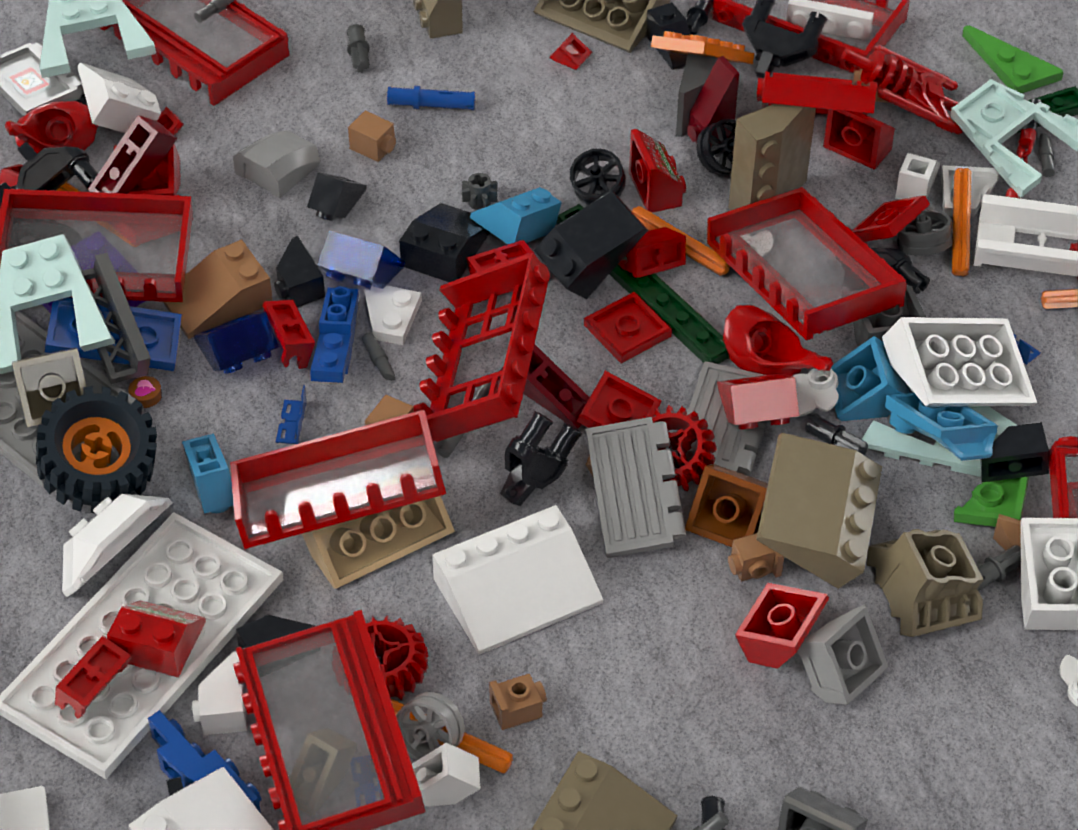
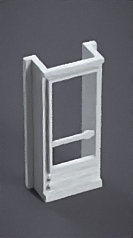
(1006, 215)

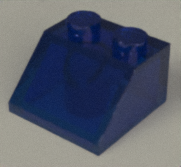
(358, 261)
(237, 342)

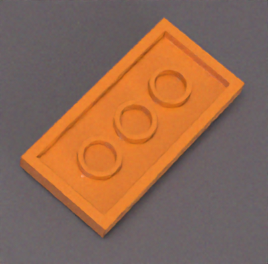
(702, 46)

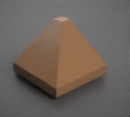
(1007, 532)

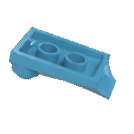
(954, 427)

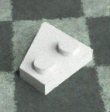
(982, 183)
(391, 312)

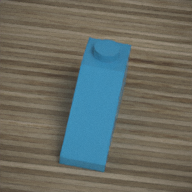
(209, 473)

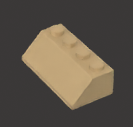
(373, 541)

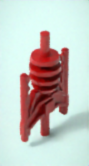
(908, 85)

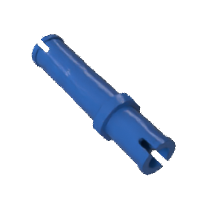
(430, 98)

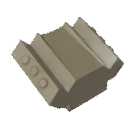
(928, 580)

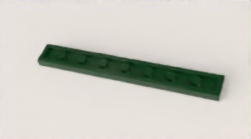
(683, 320)

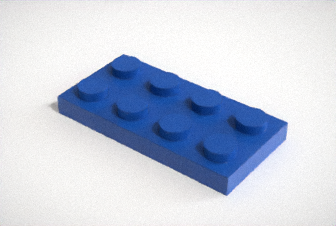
(158, 330)

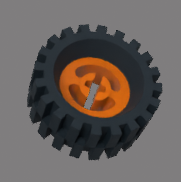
(100, 423)

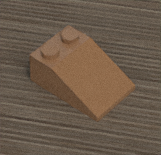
(222, 289)

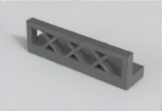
(123, 320)

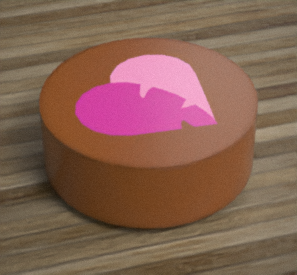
(146, 390)

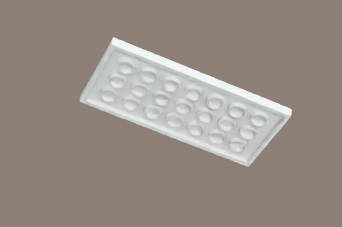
(175, 569)

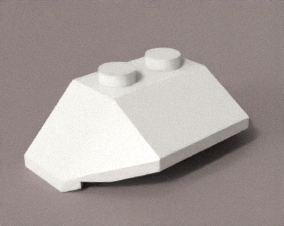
(106, 535)

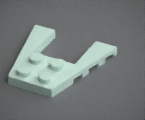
(81, 15)
(996, 114)
(40, 275)
(897, 444)

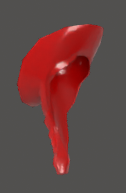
(55, 126)
(766, 345)

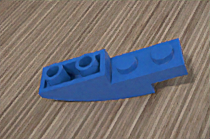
(336, 335)
(187, 760)

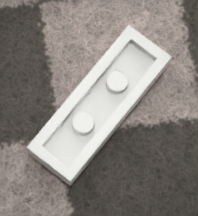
(840, 22)

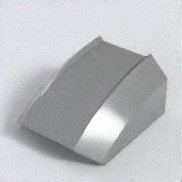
(277, 161)
(843, 657)

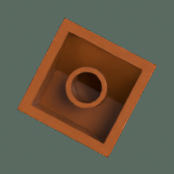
(726, 505)

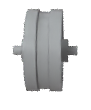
(428, 728)

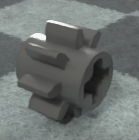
(479, 191)

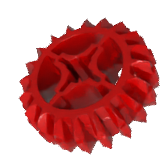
(689, 431)
(402, 654)

